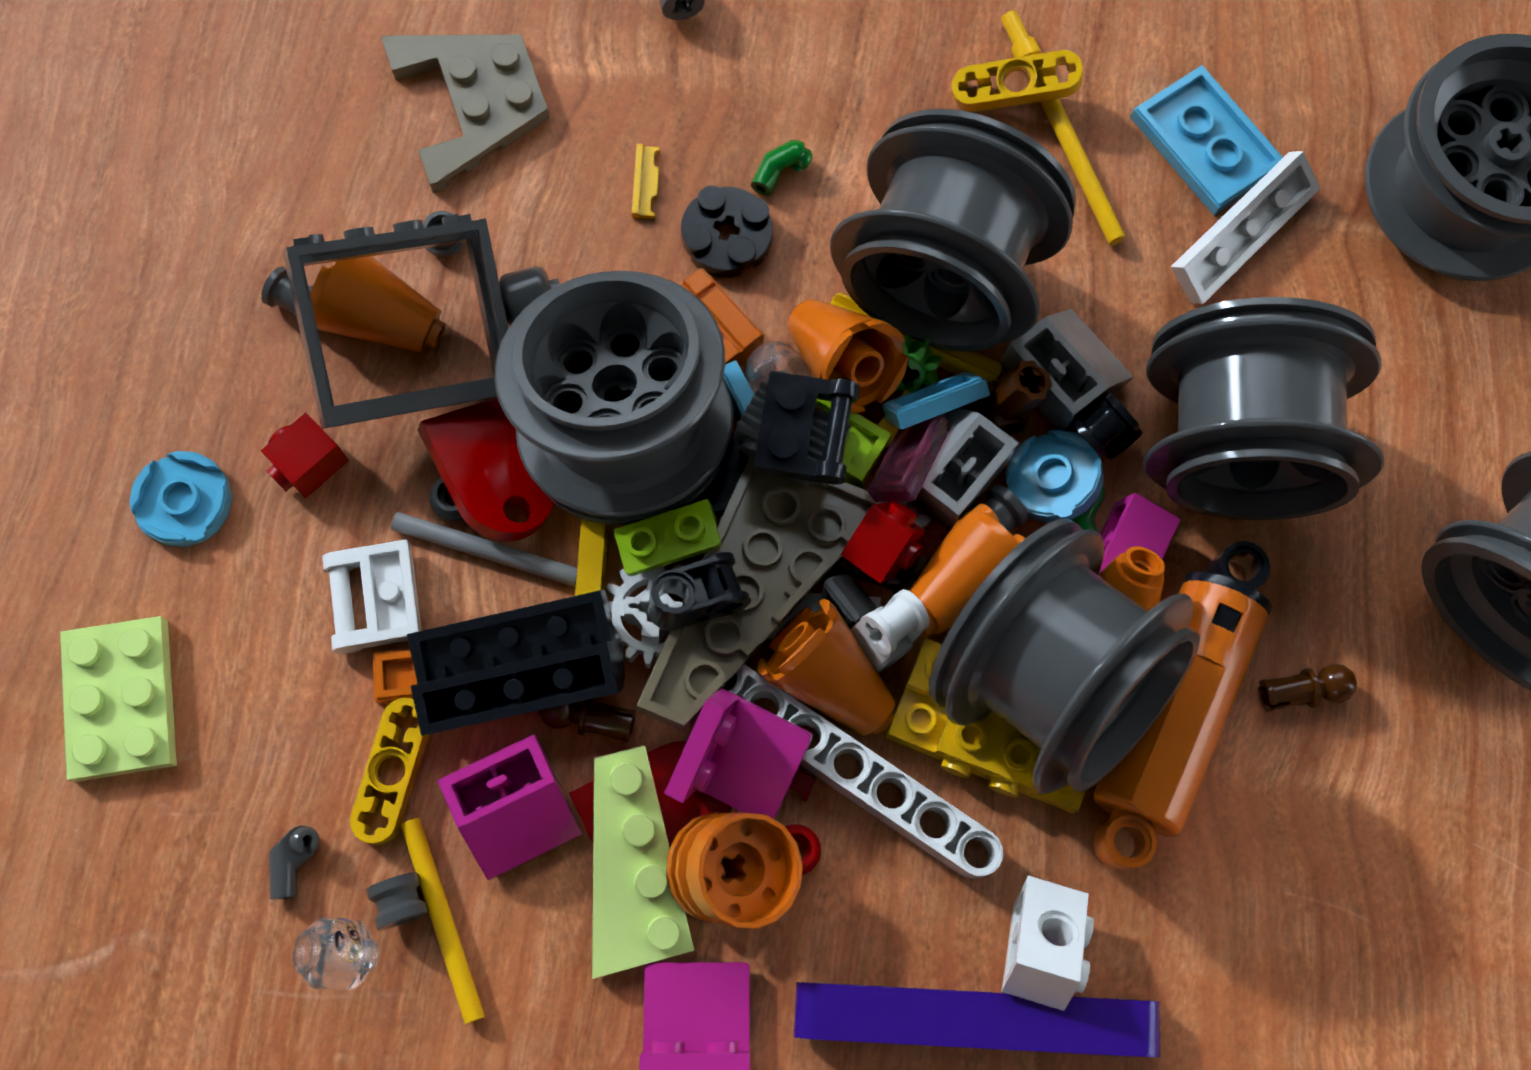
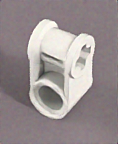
(891, 629)

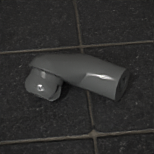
(287, 858)

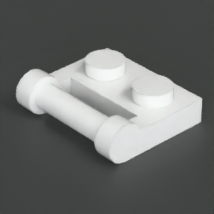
(387, 593)

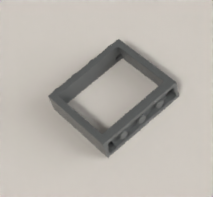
(406, 237)

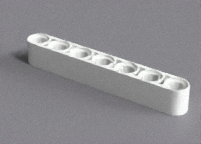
(876, 771)

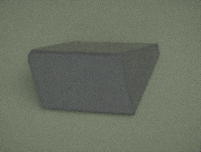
(848, 598)

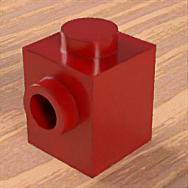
(303, 456)
(885, 541)

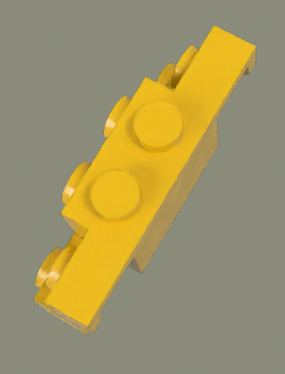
(982, 748)

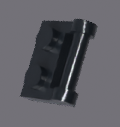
(788, 427)

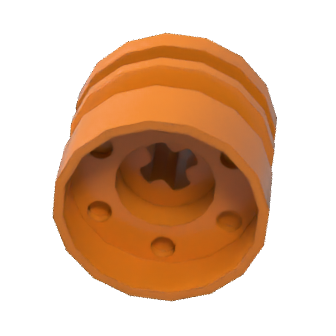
(759, 864)

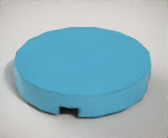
(1055, 475)
(181, 499)

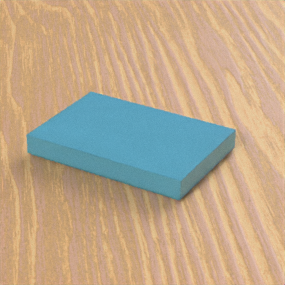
(1206, 139)

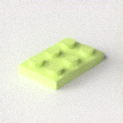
(117, 699)

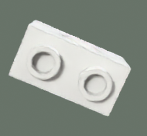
(1048, 944)

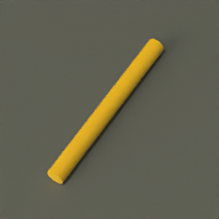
(442, 921)

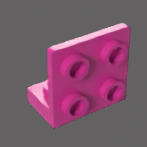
(739, 756)
(696, 1016)

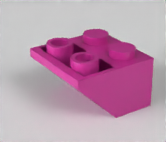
(510, 807)

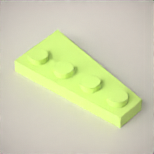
(632, 902)

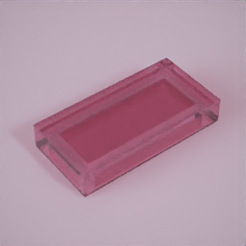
(909, 461)

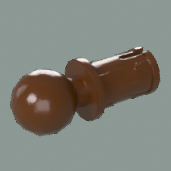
(1333, 683)
(592, 718)

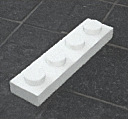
(1245, 227)

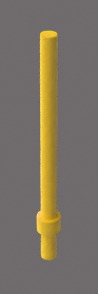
(1026, 45)

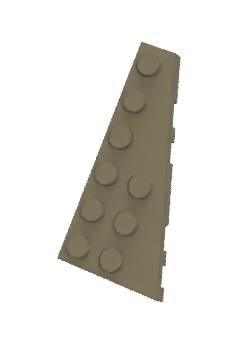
(782, 548)

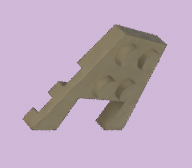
(489, 87)

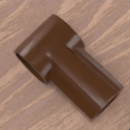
(1015, 396)

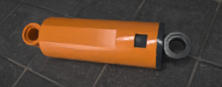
(1163, 772)

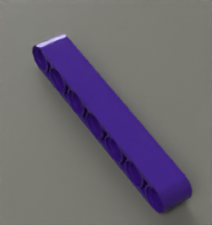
(975, 1020)

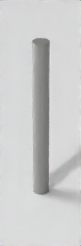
(484, 549)

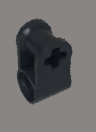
(1109, 428)
(706, 588)

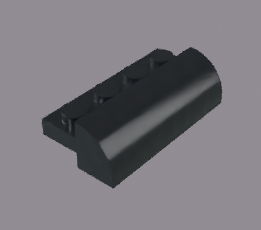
(515, 662)

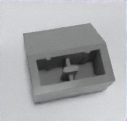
(1077, 362)
(964, 466)

